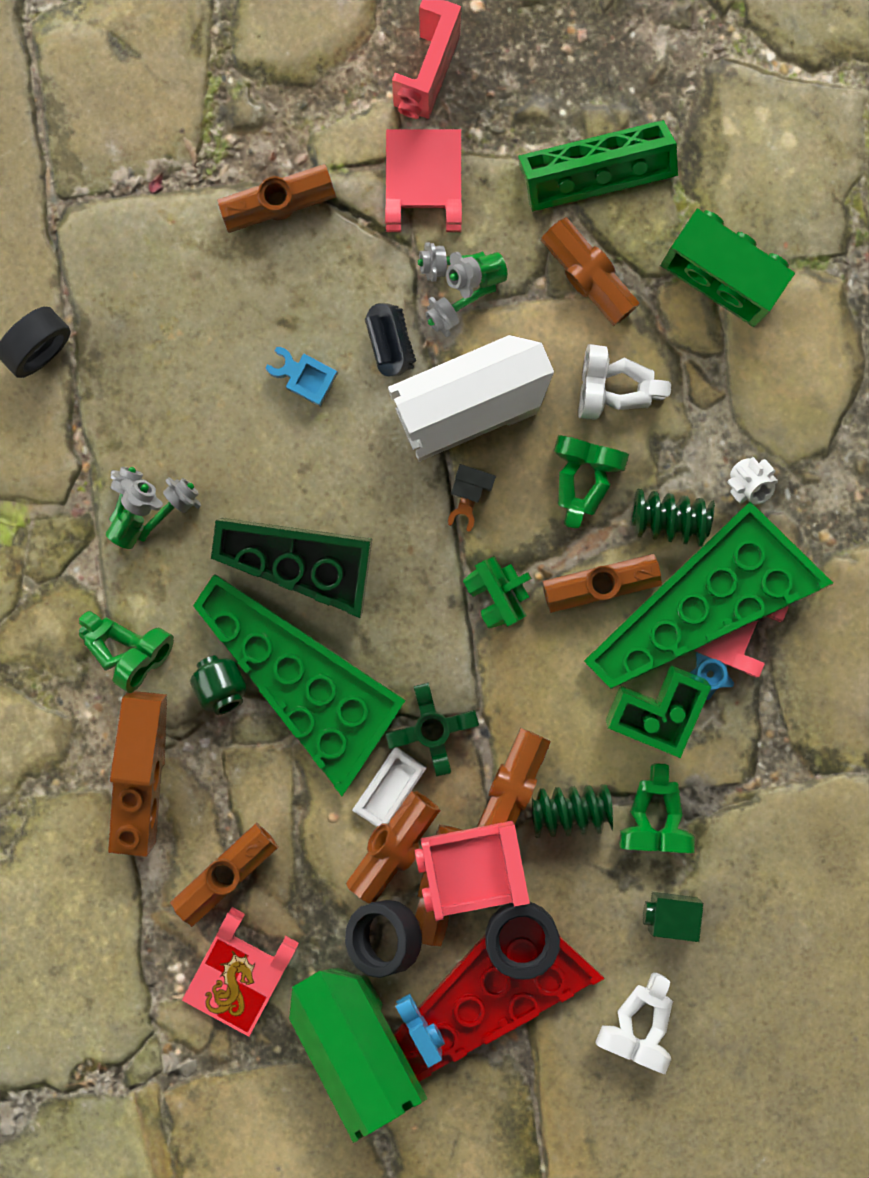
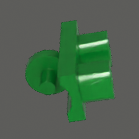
(504, 588)

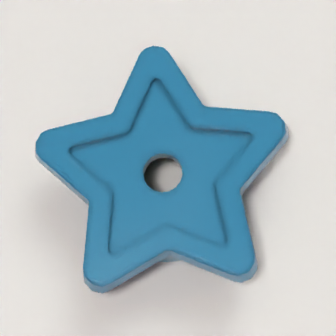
(720, 678)

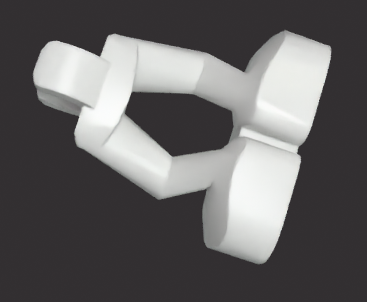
(596, 370)
(622, 1040)

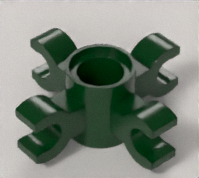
(413, 734)

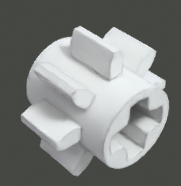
(752, 481)

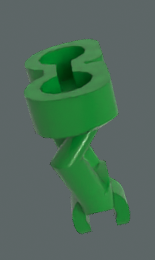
(601, 459)
(133, 665)
(644, 836)

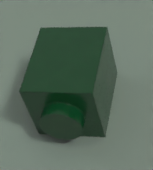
(673, 916)

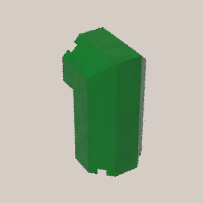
(353, 1050)

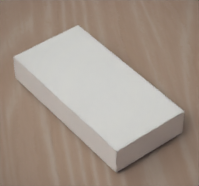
(389, 787)

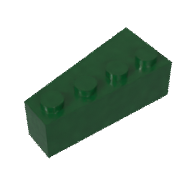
(306, 561)

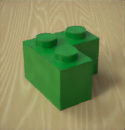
(663, 721)

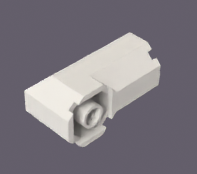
(472, 394)

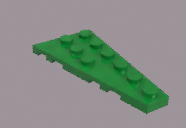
(727, 584)
(314, 691)

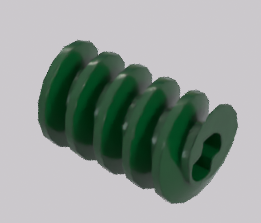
(672, 517)
(572, 810)

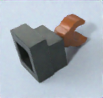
(469, 486)

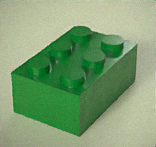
(727, 267)

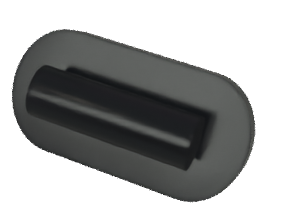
(389, 339)

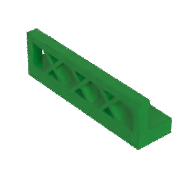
(601, 168)

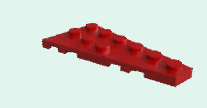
(483, 1004)

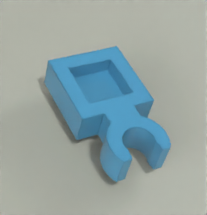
(307, 378)
(425, 1036)

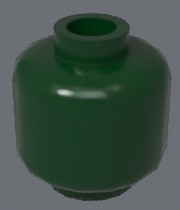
(218, 685)

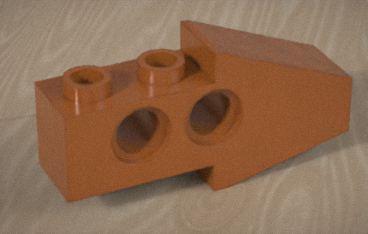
(137, 773)

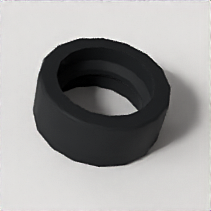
(33, 341)
(359, 944)
(532, 968)

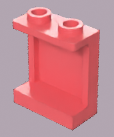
(441, 25)
(472, 870)

